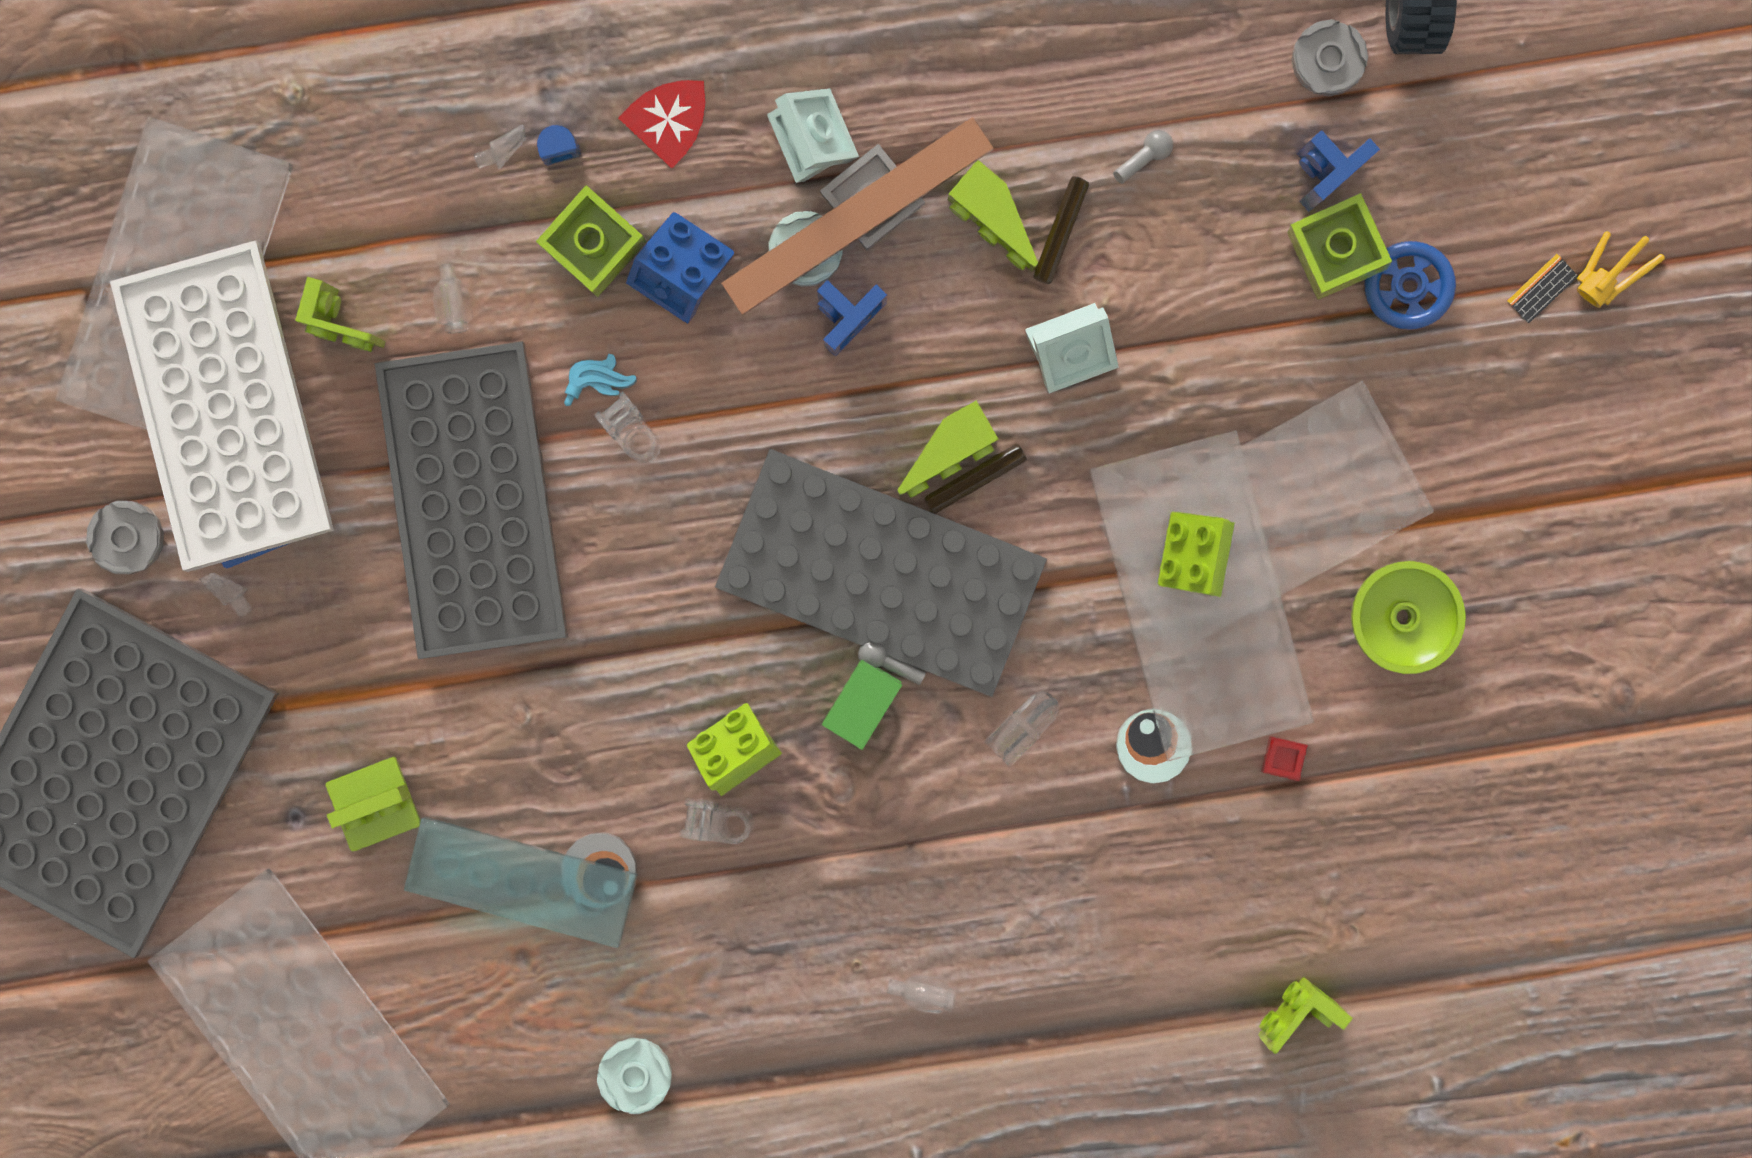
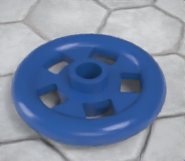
(1416, 316)

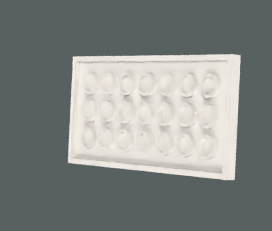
(221, 406)

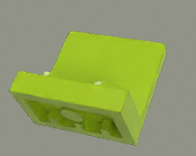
(318, 306)
(1298, 1002)

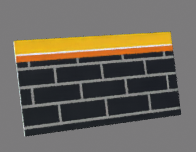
(1542, 288)

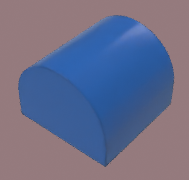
(557, 145)

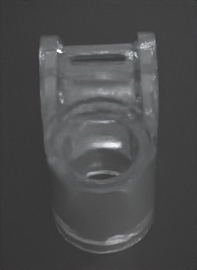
(625, 424)
(713, 821)

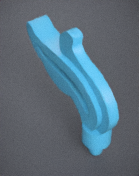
(597, 375)

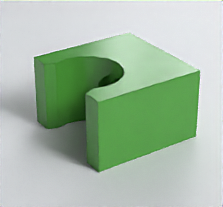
(862, 704)

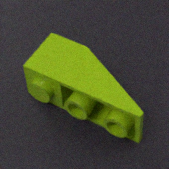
(989, 205)
(956, 439)

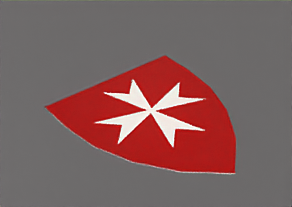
(668, 118)

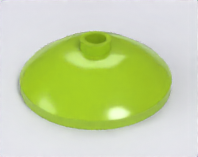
(1433, 621)

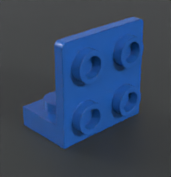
(678, 266)

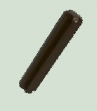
(1061, 230)
(975, 478)

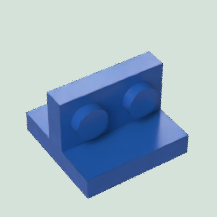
(1324, 159)
(852, 318)

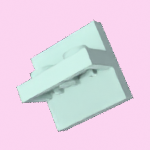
(811, 132)
(1073, 347)

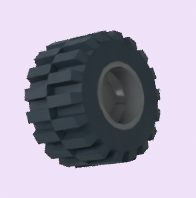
(1420, 25)

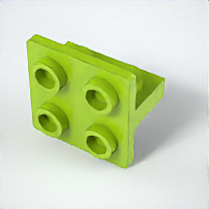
(1196, 553)
(732, 749)
(372, 804)

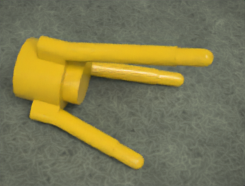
(1599, 286)

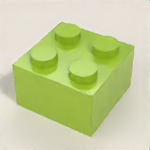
(591, 241)
(1339, 246)

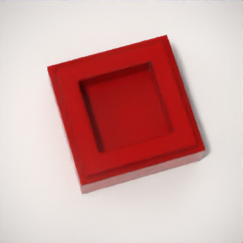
(1284, 758)

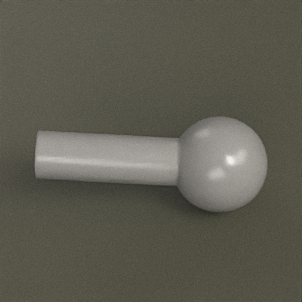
(1157, 146)
(876, 656)

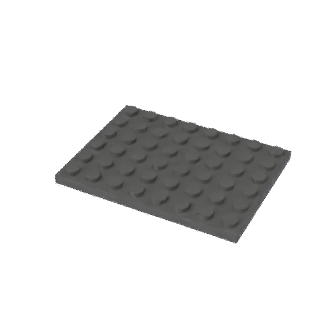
(117, 769)

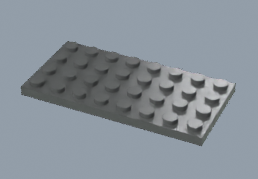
(471, 500)
(881, 572)

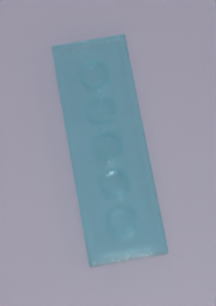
(520, 882)

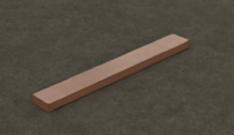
(857, 216)

